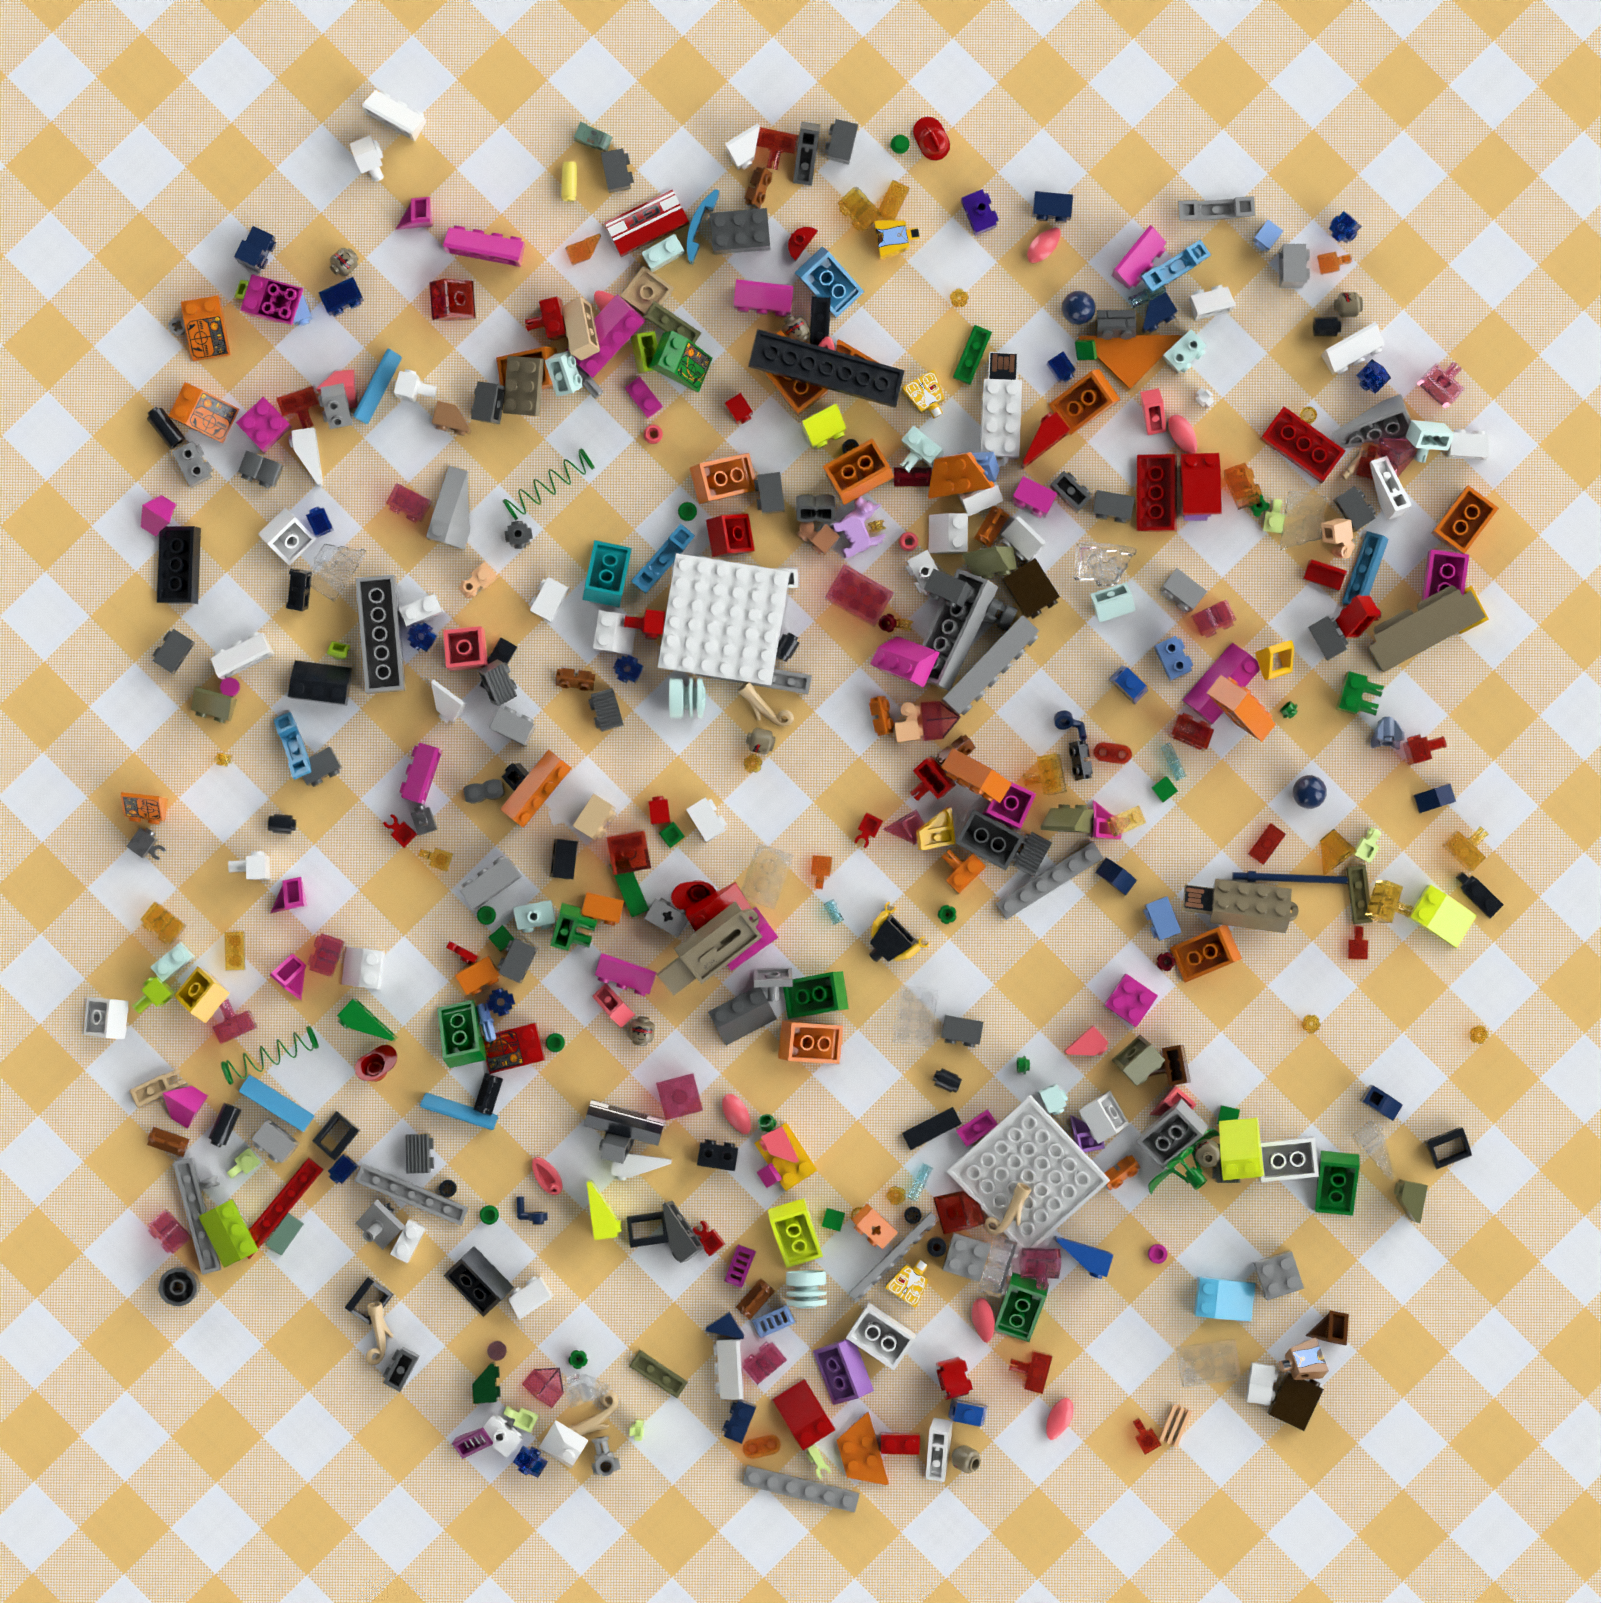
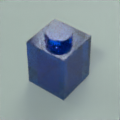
(1061, 367)
(319, 521)
(342, 1169)

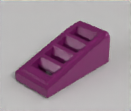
(728, 1279)
(463, 1450)

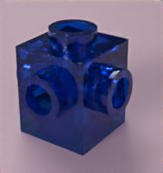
(1344, 227)
(1373, 377)
(429, 636)
(633, 674)
(492, 1002)
(530, 1461)

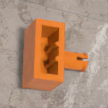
(963, 871)

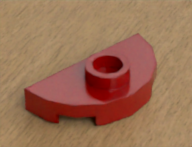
(799, 241)

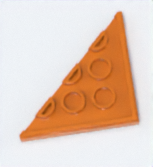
(1132, 357)

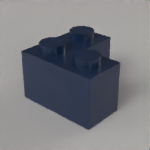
(255, 249)

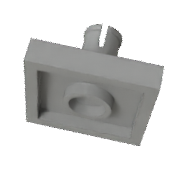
(773, 979)
(379, 1225)

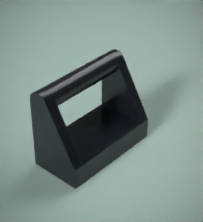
(1446, 1137)
(342, 1145)
(650, 1240)
(361, 1292)

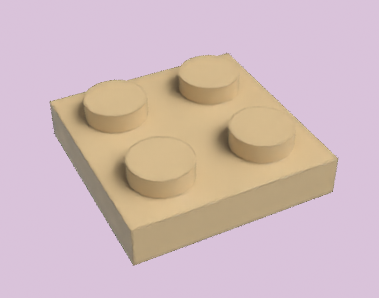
(645, 289)

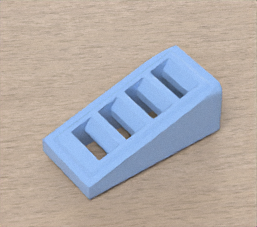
(776, 1327)

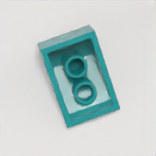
(607, 573)

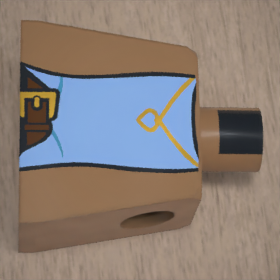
(1305, 1361)

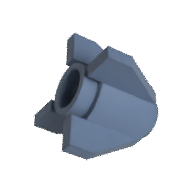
(1387, 733)

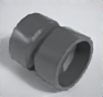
(1006, 617)

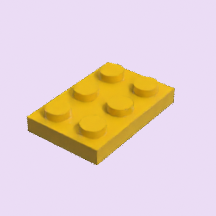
(790, 1172)

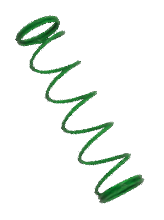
(505, 501)
(225, 1067)

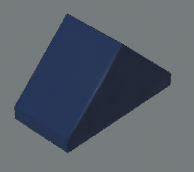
(1434, 798)
(1116, 876)
(726, 1326)

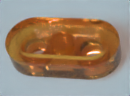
(762, 1447)

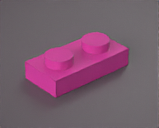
(643, 397)
(977, 1127)

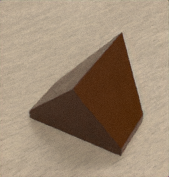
(1332, 1328)

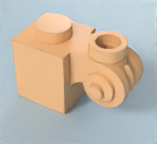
(1340, 533)
(481, 577)
(910, 729)

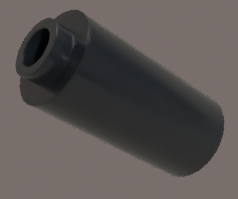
(165, 427)
(224, 1124)

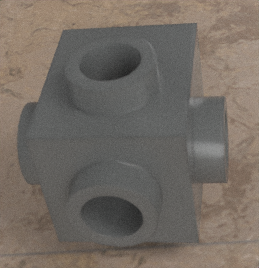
(523, 540)

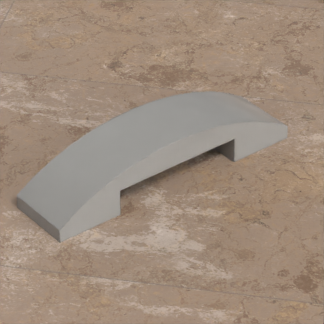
(1216, 209)

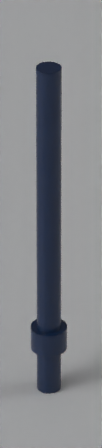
(1252, 876)

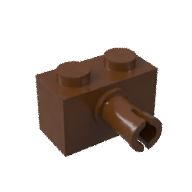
(1174, 1065)

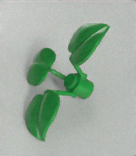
(1193, 1175)

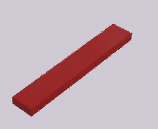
(284, 1202)

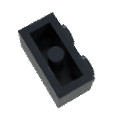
(717, 1156)

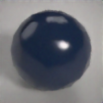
(1078, 307)
(1309, 791)

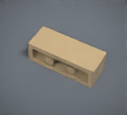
(580, 329)

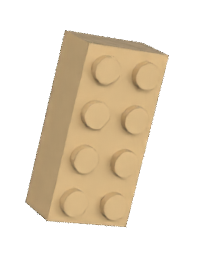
(595, 817)

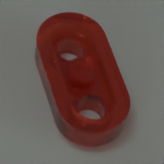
(1112, 753)

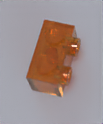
(1242, 486)

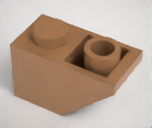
(449, 417)

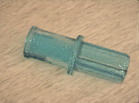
(1145, 296)
(1173, 761)
(920, 1182)

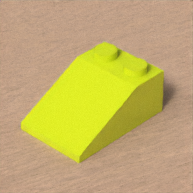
(824, 426)
(1442, 915)
(1240, 1149)
(603, 1217)
(795, 1232)

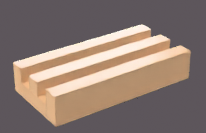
(1182, 1428)

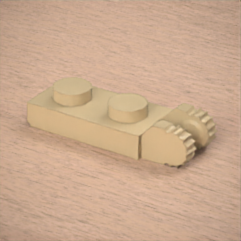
(154, 1088)

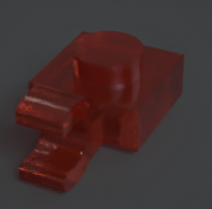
(1364, 468)
(1358, 948)
(1147, 1438)

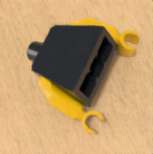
(892, 939)

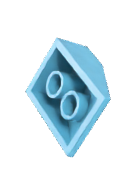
(1224, 1299)

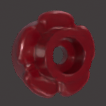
(883, 623)
(1166, 956)

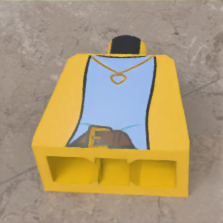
(893, 237)

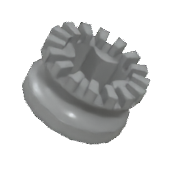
(175, 321)
(210, 1182)

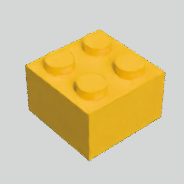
(201, 994)

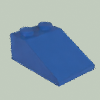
(1091, 1258)

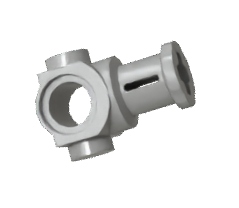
(605, 1455)

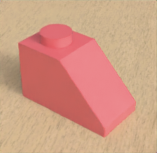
(1153, 411)
(613, 1005)
(1088, 1044)
(778, 1144)

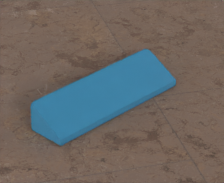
(377, 386)
(1366, 566)
(276, 1103)
(458, 1111)

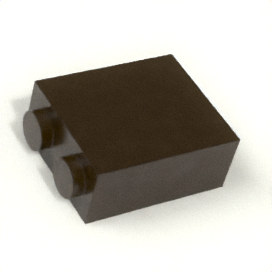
(1031, 589)
(1295, 1401)

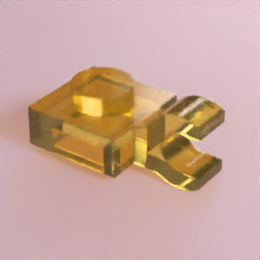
(439, 858)

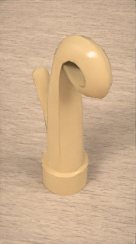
(748, 691)
(1014, 1210)
(375, 1312)
(594, 1422)

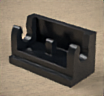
(299, 589)
(563, 859)

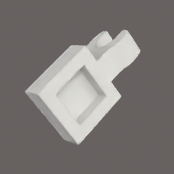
(1204, 398)

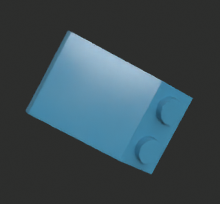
(829, 279)

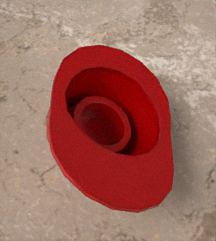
(931, 138)
(690, 893)
(376, 1063)

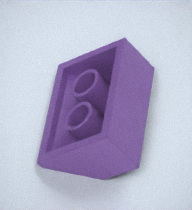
(843, 1371)

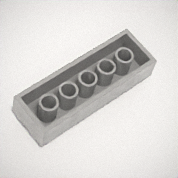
(956, 629)
(380, 634)
(985, 671)

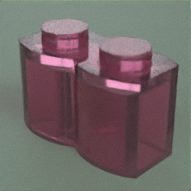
(1214, 618)
(169, 1232)

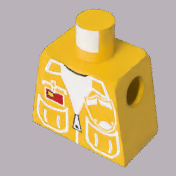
(925, 394)
(909, 1283)

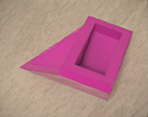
(417, 214)
(157, 514)
(1100, 826)
(290, 896)
(291, 975)
(184, 1104)

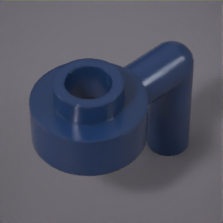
(1064, 720)
(536, 1217)

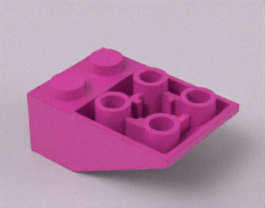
(271, 300)

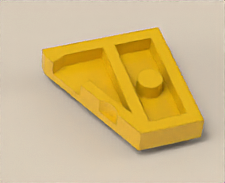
(937, 831)

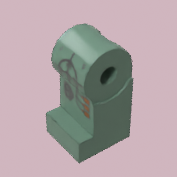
(592, 137)

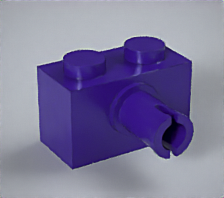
(979, 212)

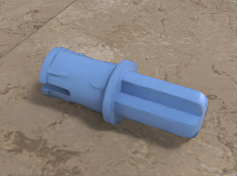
(486, 1022)

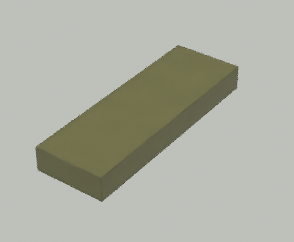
(668, 321)
(1358, 893)
(658, 1374)

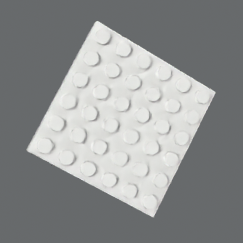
(723, 619)
(1035, 1152)

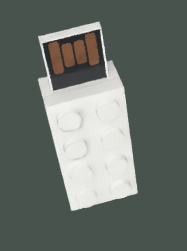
(1001, 408)

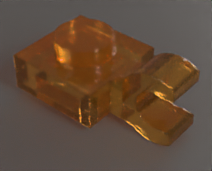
(1330, 262)
(821, 867)

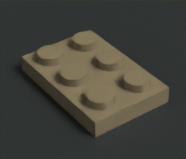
(523, 386)

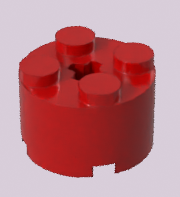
(953, 1377)

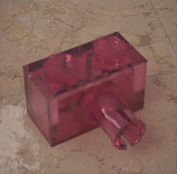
(1441, 384)
(326, 954)
(234, 1024)
(1040, 1264)
(764, 1362)

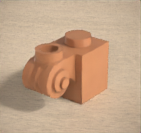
(821, 540)

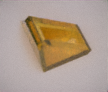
(1334, 850)

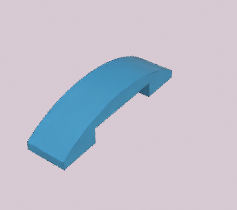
(709, 204)
(1176, 266)
(663, 559)
(293, 745)

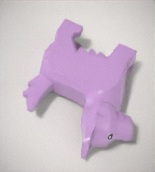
(855, 530)

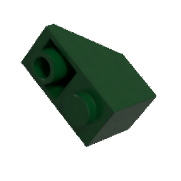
(485, 1386)

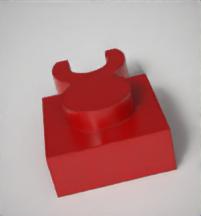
(869, 827)
(402, 832)
(466, 956)
(710, 1240)

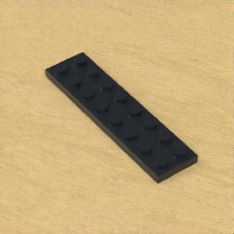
(826, 368)

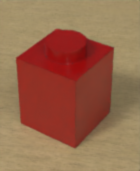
(739, 409)
(659, 810)

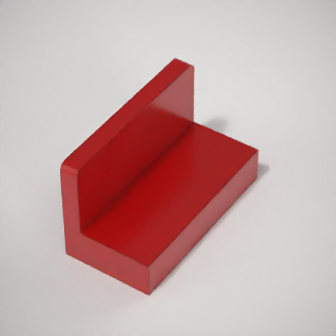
(1324, 574)

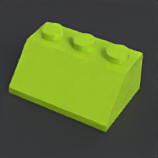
(228, 1233)

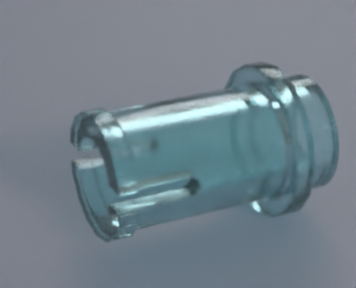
(833, 911)

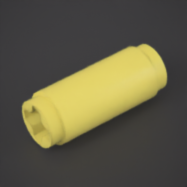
(569, 181)

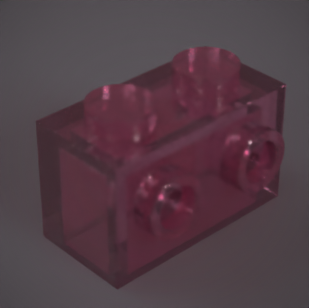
(408, 502)

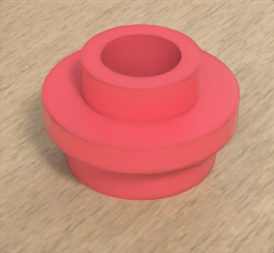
(648, 430)
(910, 535)

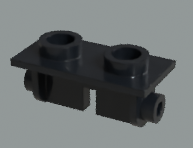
(1078, 751)
(488, 1094)

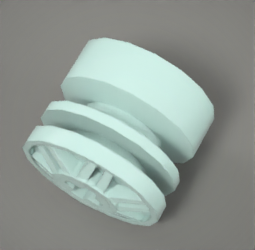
(686, 697)
(806, 1288)

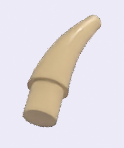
(1349, 471)

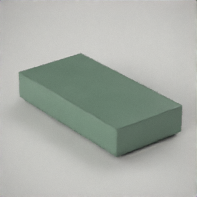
(284, 1234)

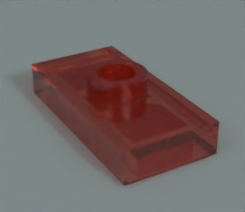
(1266, 843)

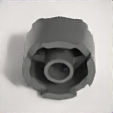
(177, 1297)

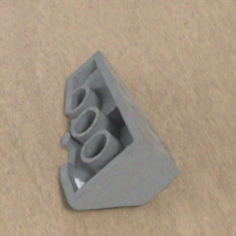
(1383, 420)
(451, 514)

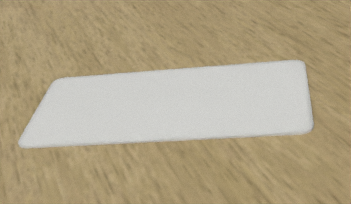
(565, 812)

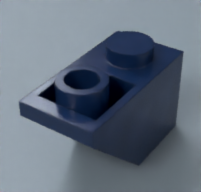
(1158, 311)
(1381, 1102)

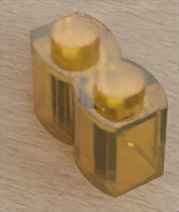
(859, 209)

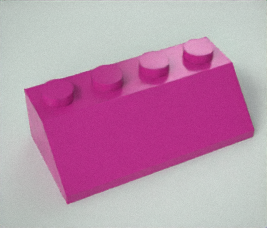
(484, 246)
(613, 328)
(1232, 663)

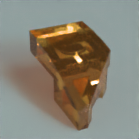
(582, 250)

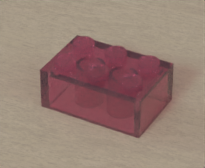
(859, 595)

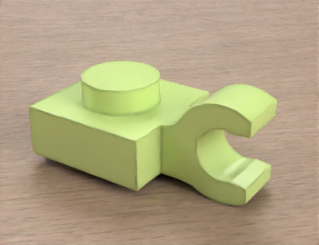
(1274, 520)
(1366, 847)
(245, 1161)
(524, 1418)
(637, 1430)
(814, 1455)

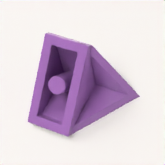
(1082, 1136)

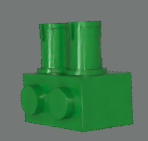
(1351, 694)
(564, 930)

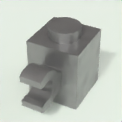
(423, 820)
(144, 842)

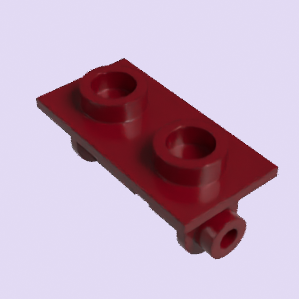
(915, 478)

